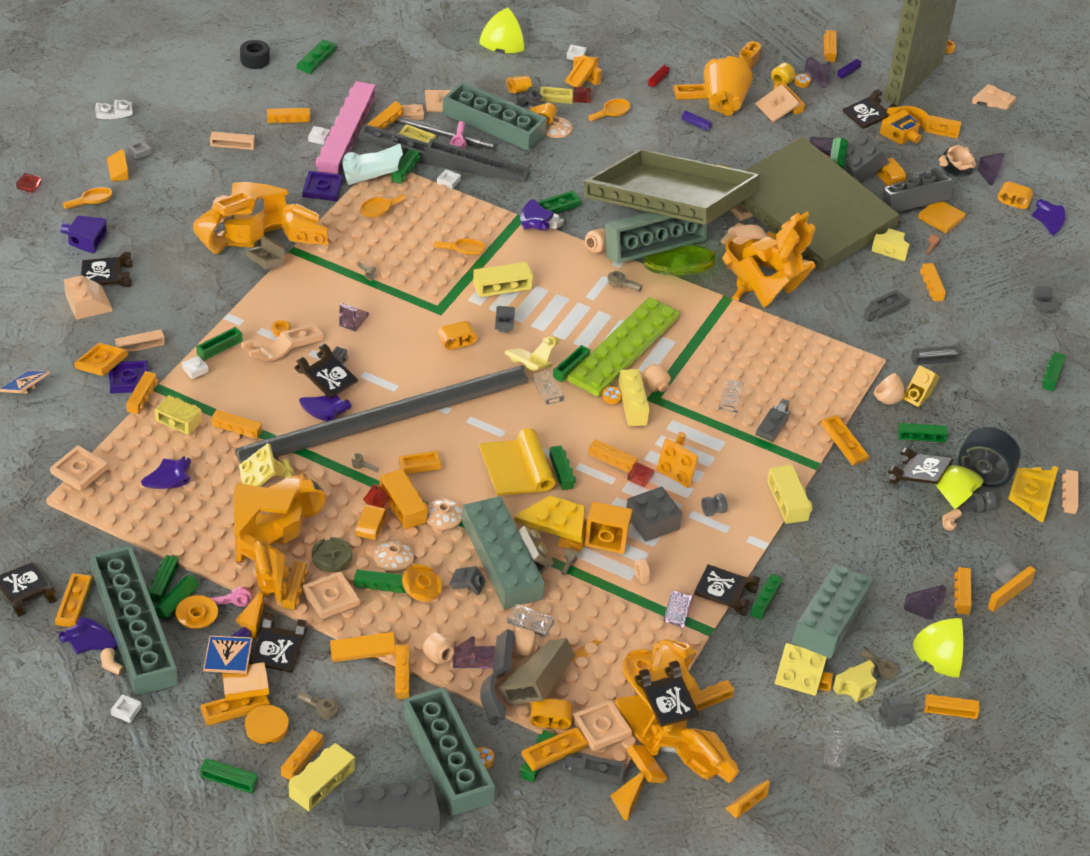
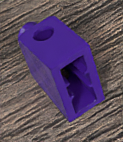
(85, 232)

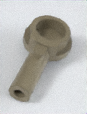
(618, 279)
(886, 669)
(326, 708)

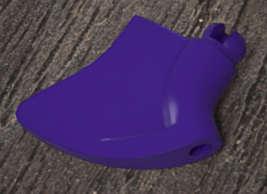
(1050, 215)
(535, 216)
(323, 407)
(168, 474)
(87, 636)

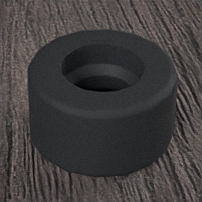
(254, 54)

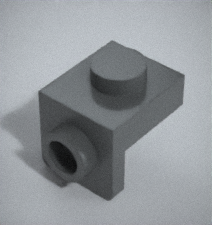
(530, 95)
(1043, 299)
(504, 319)
(468, 577)
(896, 715)

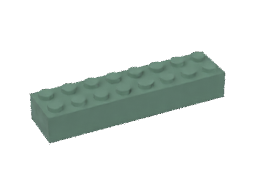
(133, 620)

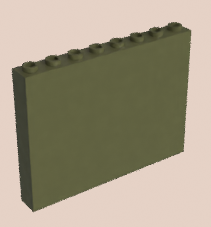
(918, 45)
(672, 186)
(838, 205)

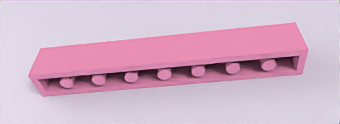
(346, 128)

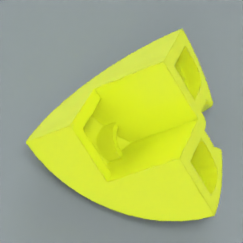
(503, 33)
(959, 484)
(942, 646)

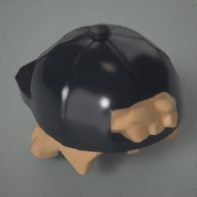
(957, 160)

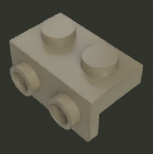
(268, 255)
(536, 548)

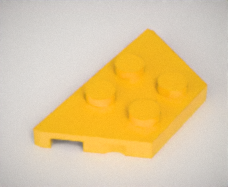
(1033, 490)
(555, 517)

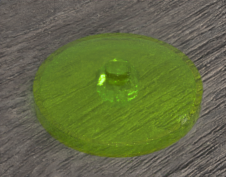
(680, 260)

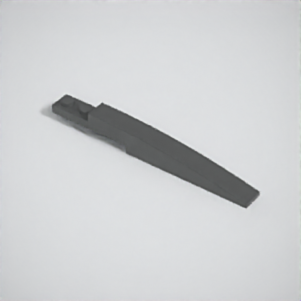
(446, 155)

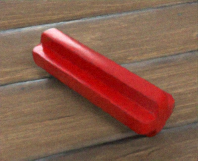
(658, 76)

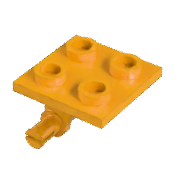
(677, 460)

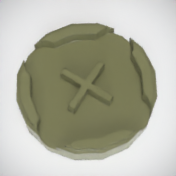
(332, 554)

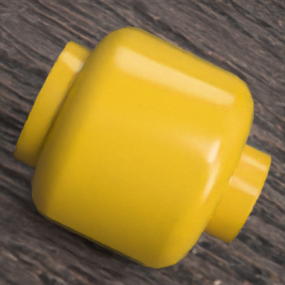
(783, 72)

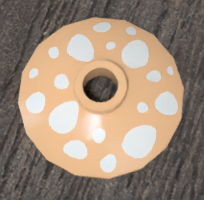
(559, 128)
(444, 514)
(393, 555)

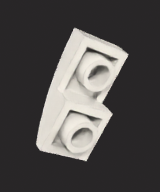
(119, 110)

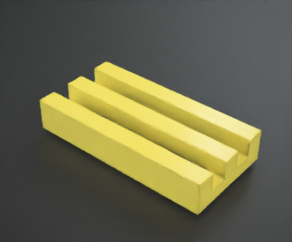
(556, 95)
(418, 134)

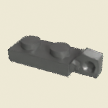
(885, 305)
(774, 421)
(596, 768)

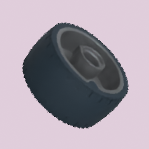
(991, 455)

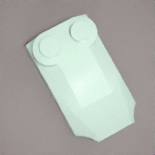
(371, 165)

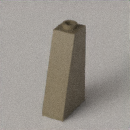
(539, 673)

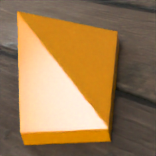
(252, 615)
(627, 796)

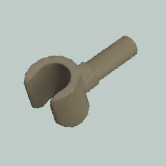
(369, 272)
(359, 463)
(570, 556)

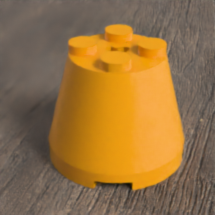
(727, 83)

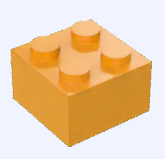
(608, 527)

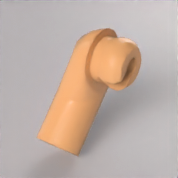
(948, 519)
(108, 662)

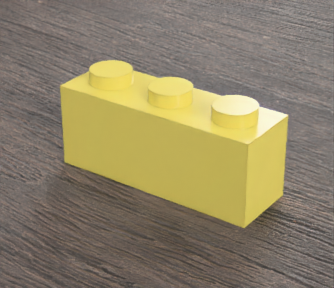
(502, 279)
(633, 397)
(789, 494)
(321, 776)

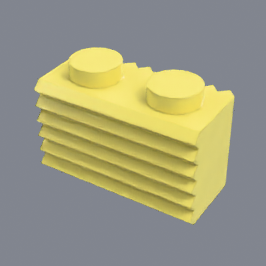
(178, 415)

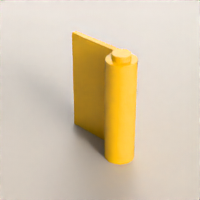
(518, 465)

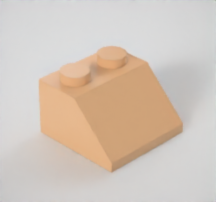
(86, 297)

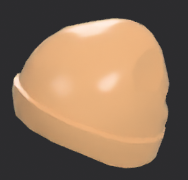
(890, 390)

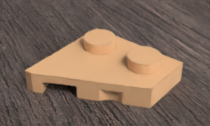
(994, 97)

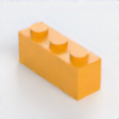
(404, 499)

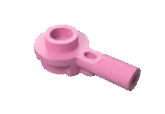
(458, 139)
(240, 597)

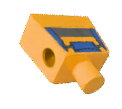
(901, 128)

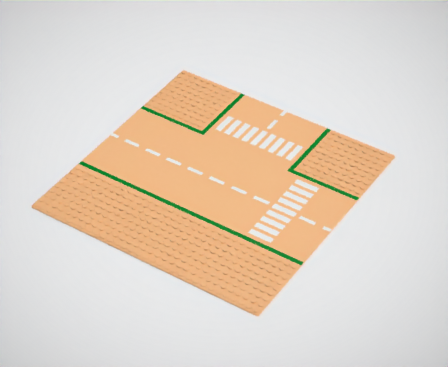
(402, 356)

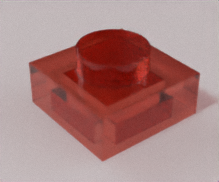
(581, 94)
(28, 182)
(640, 474)
(376, 497)

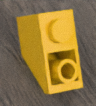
(921, 386)

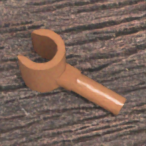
(934, 242)

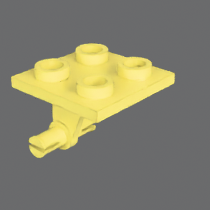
(538, 358)
(263, 466)
(800, 669)

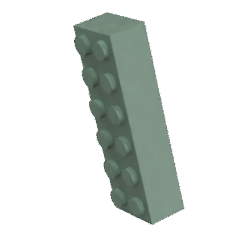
(494, 116)
(649, 235)
(502, 552)
(832, 611)
(448, 751)

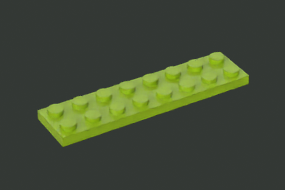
(623, 346)

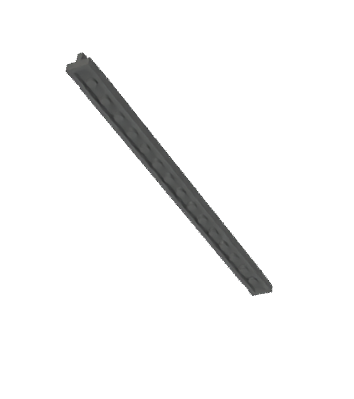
(387, 413)

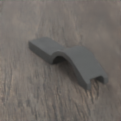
(501, 666)

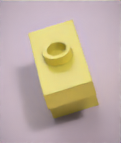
(891, 244)
(856, 681)

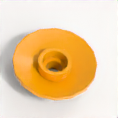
(196, 612)

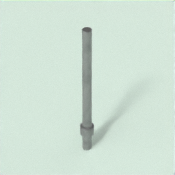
(476, 141)

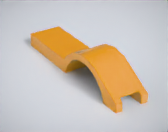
(930, 123)

